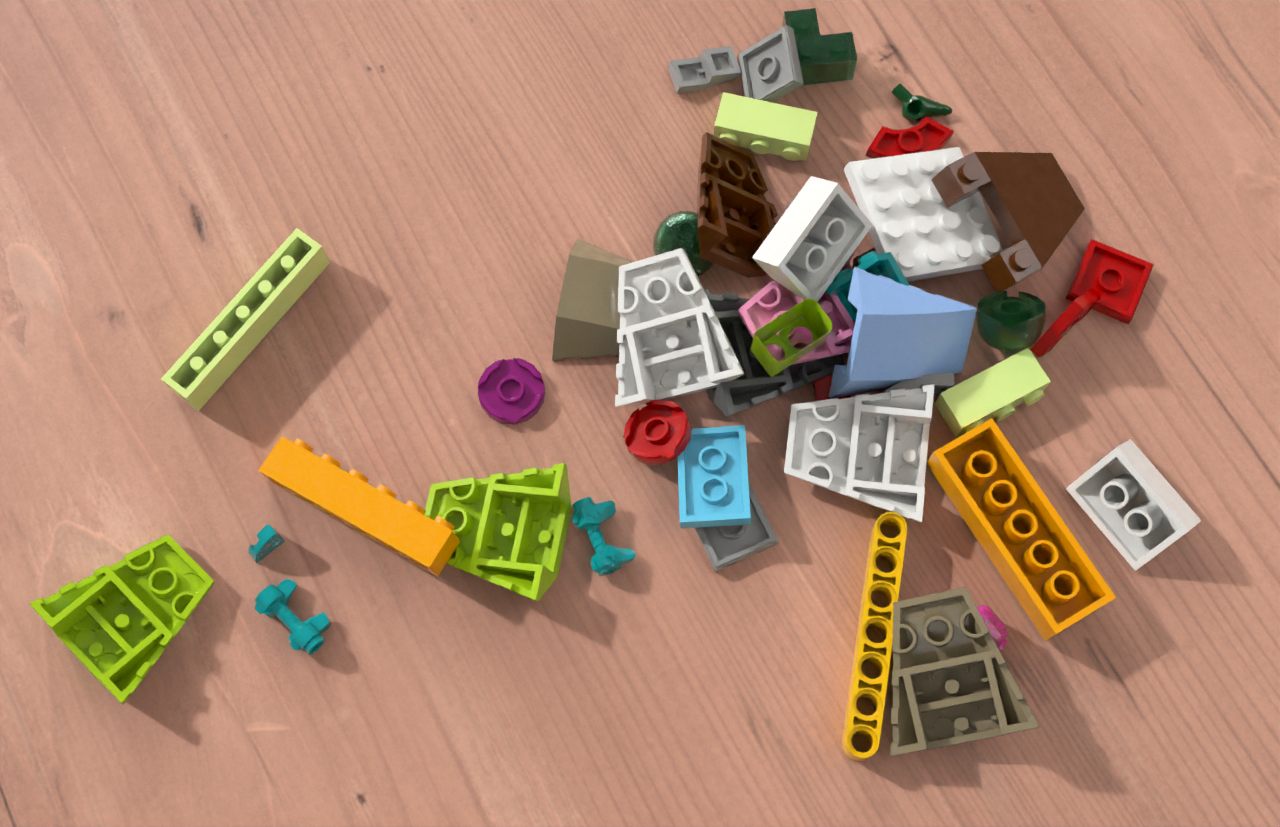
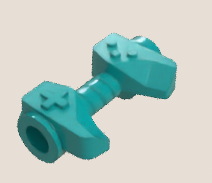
(589, 517)
(304, 635)

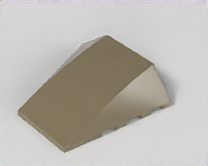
(588, 304)
(949, 677)

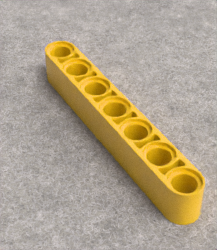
(868, 651)

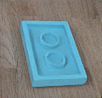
(714, 478)

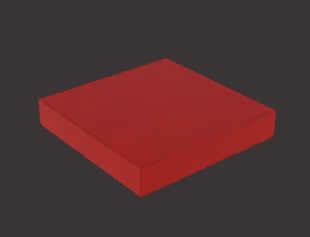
(1115, 276)

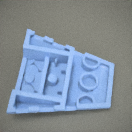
(900, 335)

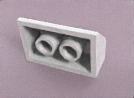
(813, 239)
(1133, 504)

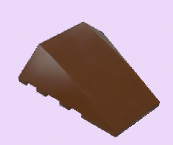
(731, 207)

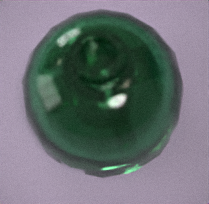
(681, 231)
(1010, 322)

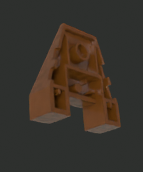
(1027, 199)

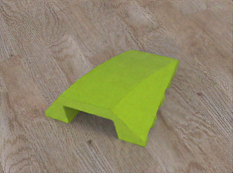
(508, 526)
(127, 612)

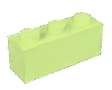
(765, 126)
(993, 393)

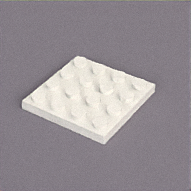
(914, 219)

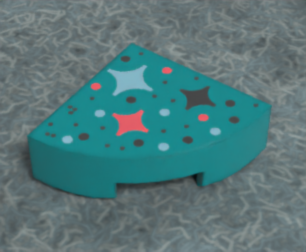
(268, 541)

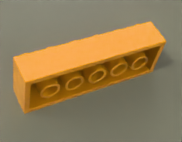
(1019, 529)

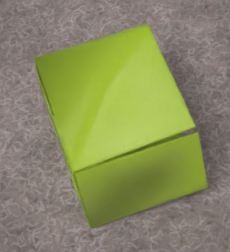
(814, 320)

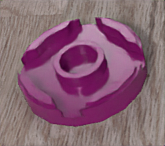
(511, 391)

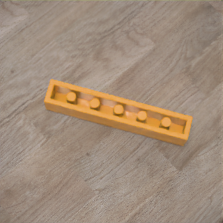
(360, 505)

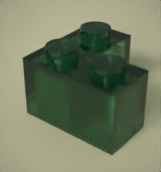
(821, 56)

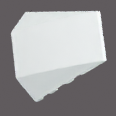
(668, 333)
(865, 447)

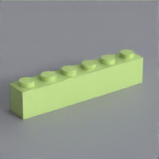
(246, 319)

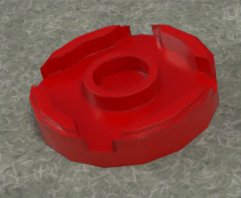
(657, 432)

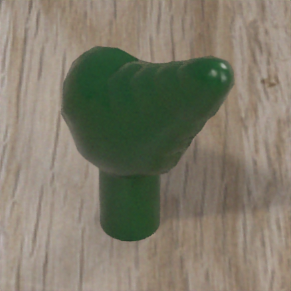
(917, 106)

